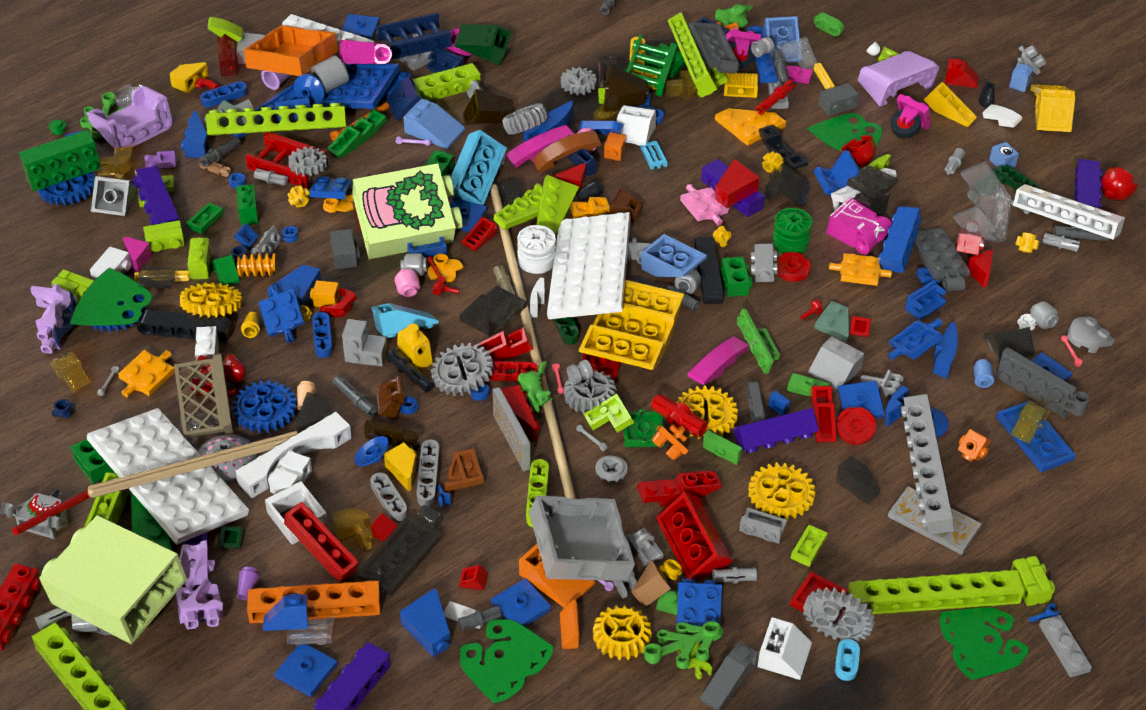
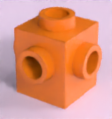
(977, 440)

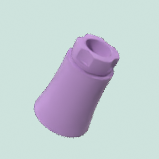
(273, 80)

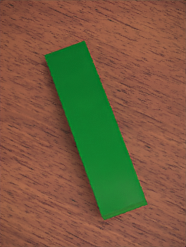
(356, 135)

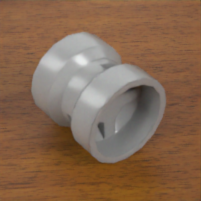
(762, 46)
(579, 372)

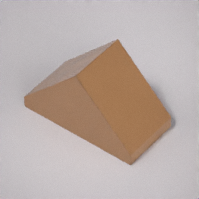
(650, 585)

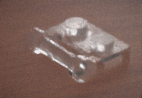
(319, 632)

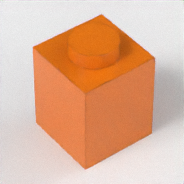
(615, 146)

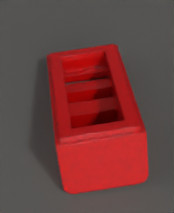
(478, 228)

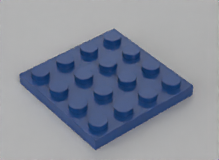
(365, 86)

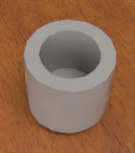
(331, 73)

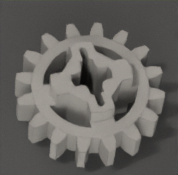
(578, 81)
(307, 161)

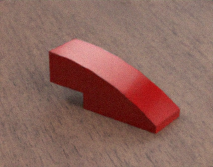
(507, 346)
(824, 413)

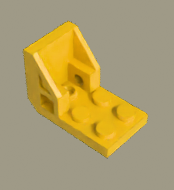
(1053, 107)

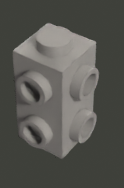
(764, 263)

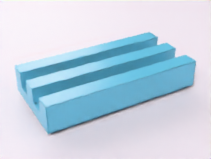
(663, 161)

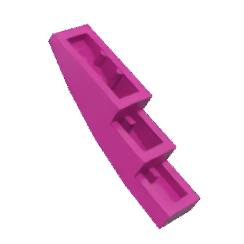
(532, 147)
(717, 360)

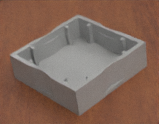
(581, 538)

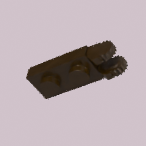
(395, 434)

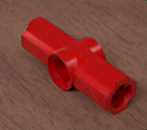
(679, 415)

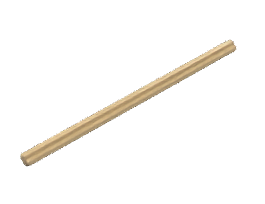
(187, 465)

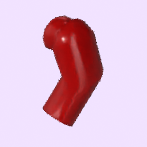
(207, 82)

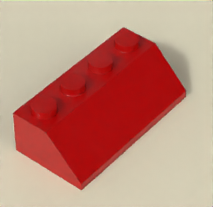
(693, 537)

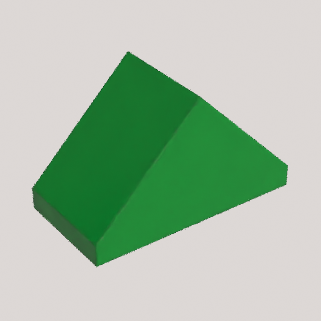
(225, 270)

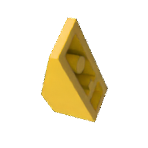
(946, 103)

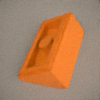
(569, 626)

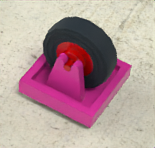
(741, 45)
(910, 117)

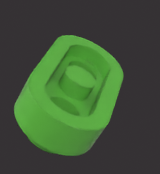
(828, 24)

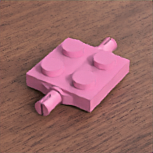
(703, 204)

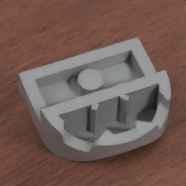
(1088, 333)

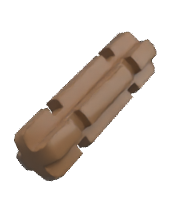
(217, 169)

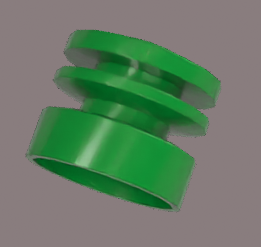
(792, 231)

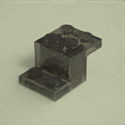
(493, 310)

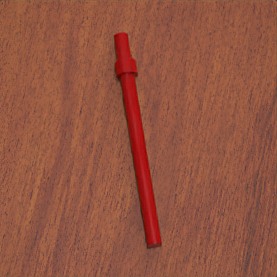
(51, 512)

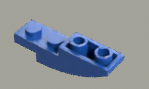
(556, 118)

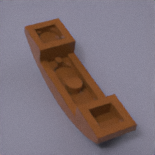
(564, 147)

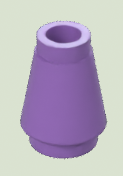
(247, 580)

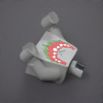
(36, 505)

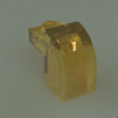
(683, 87)
(119, 165)
(69, 368)
(1030, 420)
(353, 523)

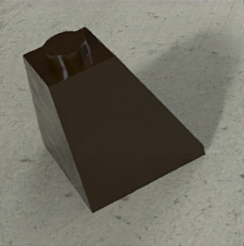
(623, 89)
(487, 108)

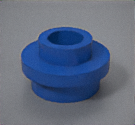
(409, 406)

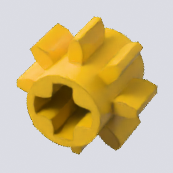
(772, 161)
(298, 196)
(1027, 242)

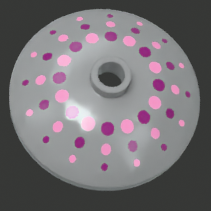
(222, 442)

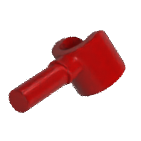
(439, 286)
(816, 307)

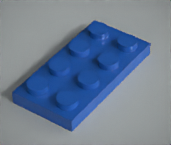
(1046, 448)

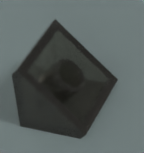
(1017, 339)

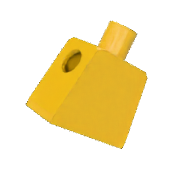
(413, 341)

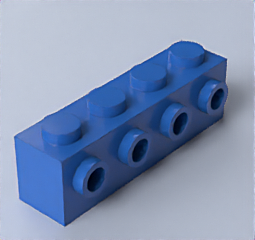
(900, 239)

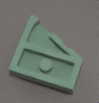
(834, 321)

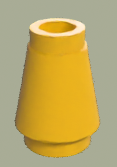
(250, 326)

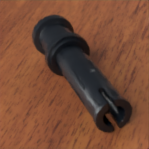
(404, 365)

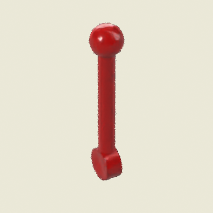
(440, 278)

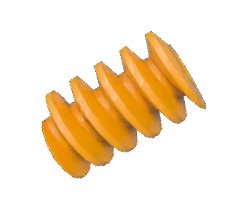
(257, 265)

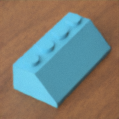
(477, 167)

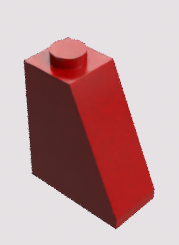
(736, 184)

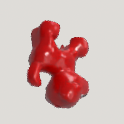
(233, 369)

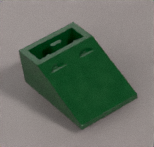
(483, 41)

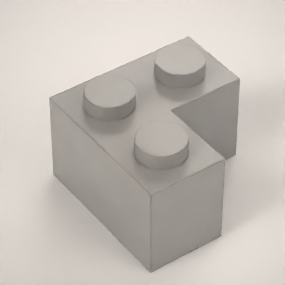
(360, 346)

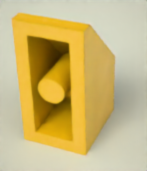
(186, 75)
(402, 464)

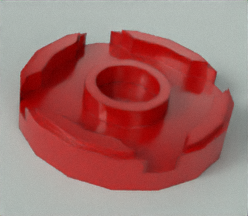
(793, 267)
(856, 425)

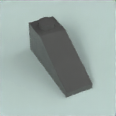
(730, 676)

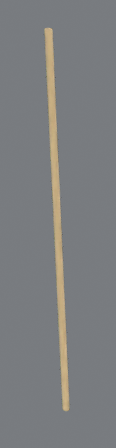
(535, 354)

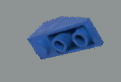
(195, 139)

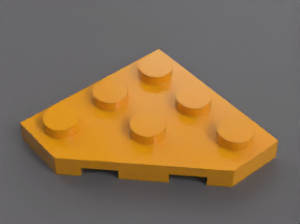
(746, 123)

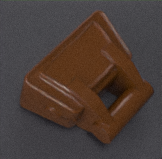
(624, 203)
(390, 397)

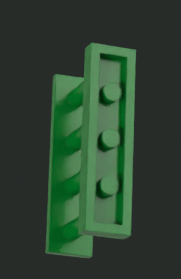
(665, 63)

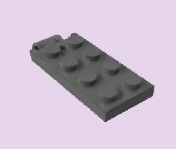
(714, 47)
(941, 259)
(1041, 385)

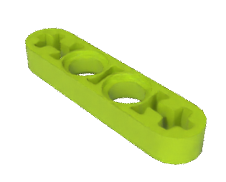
(533, 491)

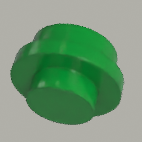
(57, 127)

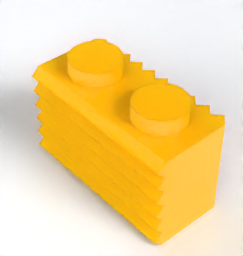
(741, 85)

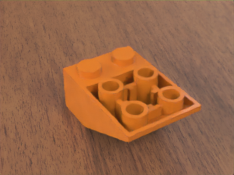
(559, 590)

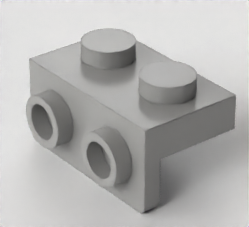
(762, 525)

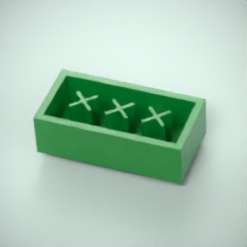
(60, 160)

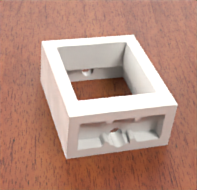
(279, 503)

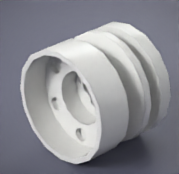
(536, 249)

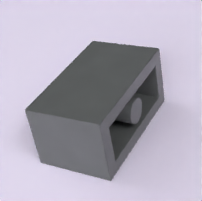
(838, 99)
(343, 248)

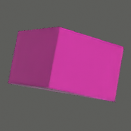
(138, 251)

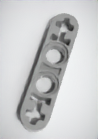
(431, 473)

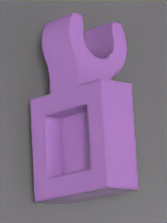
(163, 159)

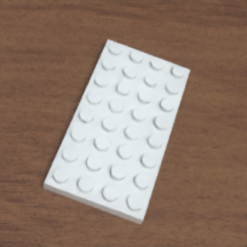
(589, 266)
(182, 503)

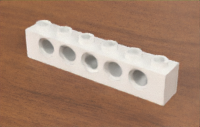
(1069, 211)

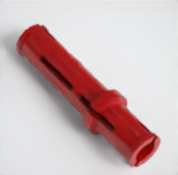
(779, 93)

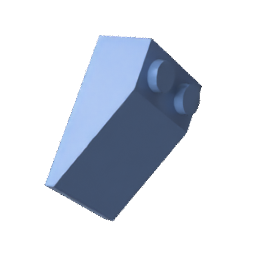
(781, 31)
(431, 122)
(670, 258)

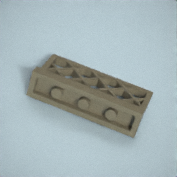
(220, 398)

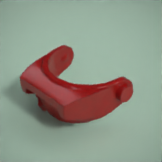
(343, 307)

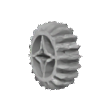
(525, 118)
(589, 392)

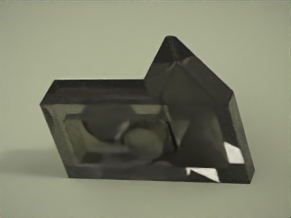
(510, 190)

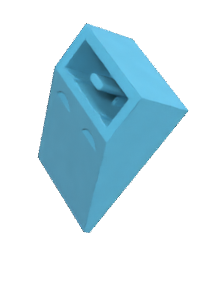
(393, 318)

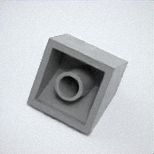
(112, 196)
(836, 363)

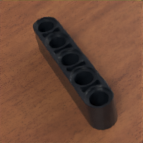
(709, 271)
(181, 324)

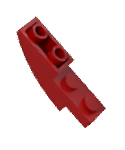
(669, 490)

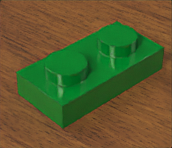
(205, 218)

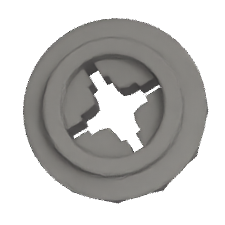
(611, 462)

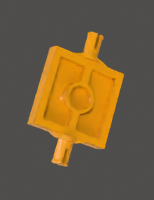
(860, 269)
(146, 373)

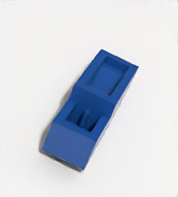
(946, 352)

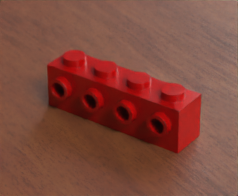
(321, 542)
(15, 598)

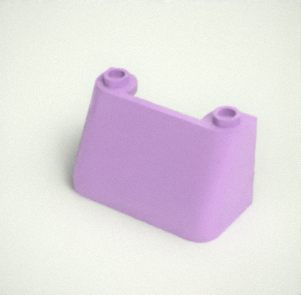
(897, 73)
(136, 123)

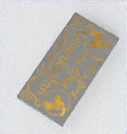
(511, 429)
(908, 513)

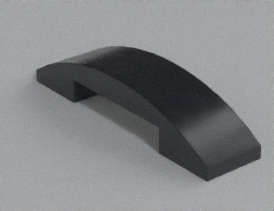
(773, 141)

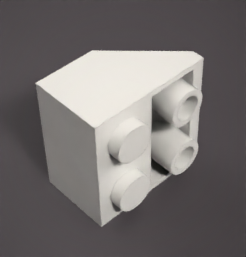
(637, 123)
(784, 649)

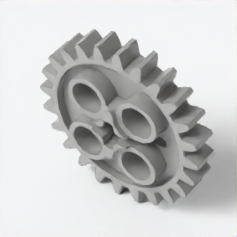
(448, 375)
(853, 622)

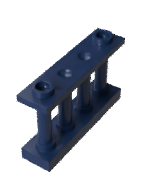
(415, 45)

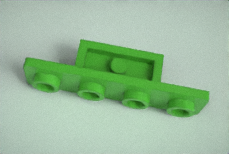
(759, 341)

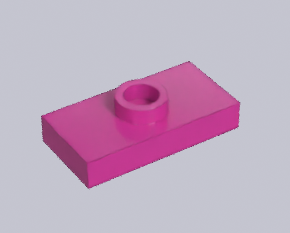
(799, 74)

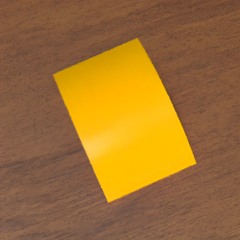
(638, 332)

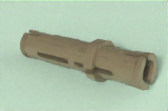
(503, 279)

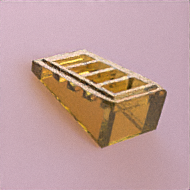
(600, 115)

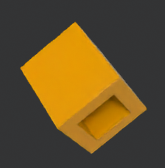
(325, 293)

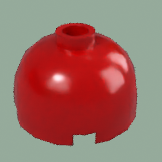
(861, 150)
(1118, 184)

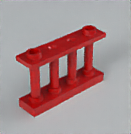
(284, 147)

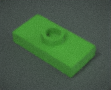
(802, 384)
(722, 447)

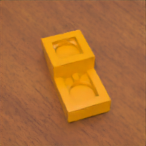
(594, 207)

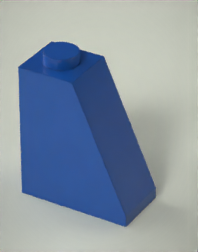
(301, 281)
(427, 623)

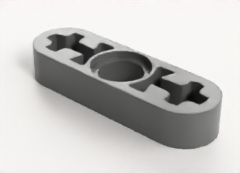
(755, 402)

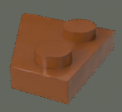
(464, 471)

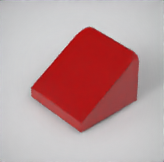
(860, 326)
(382, 527)
(474, 577)

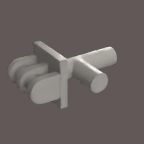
(889, 383)

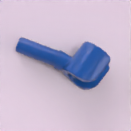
(444, 498)
(1047, 614)

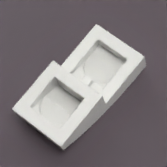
(1004, 115)
(537, 297)

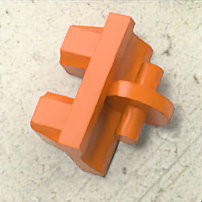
(676, 447)

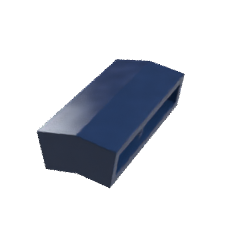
(582, 156)

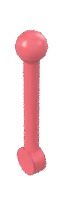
(1078, 362)
(556, 367)

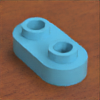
(847, 661)

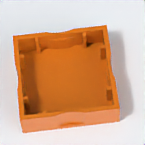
(290, 50)

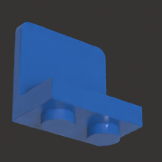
(837, 177)
(698, 602)

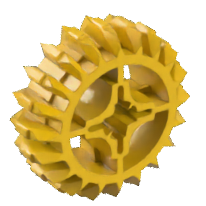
(622, 639)

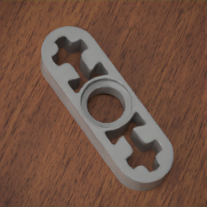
(388, 505)

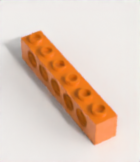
(329, 600)

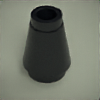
(987, 95)
(592, 189)

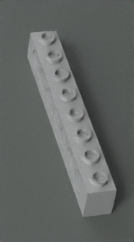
(928, 465)

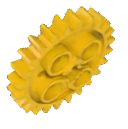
(210, 299)
(720, 409)
(781, 491)

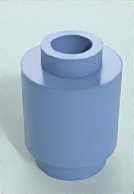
(983, 373)

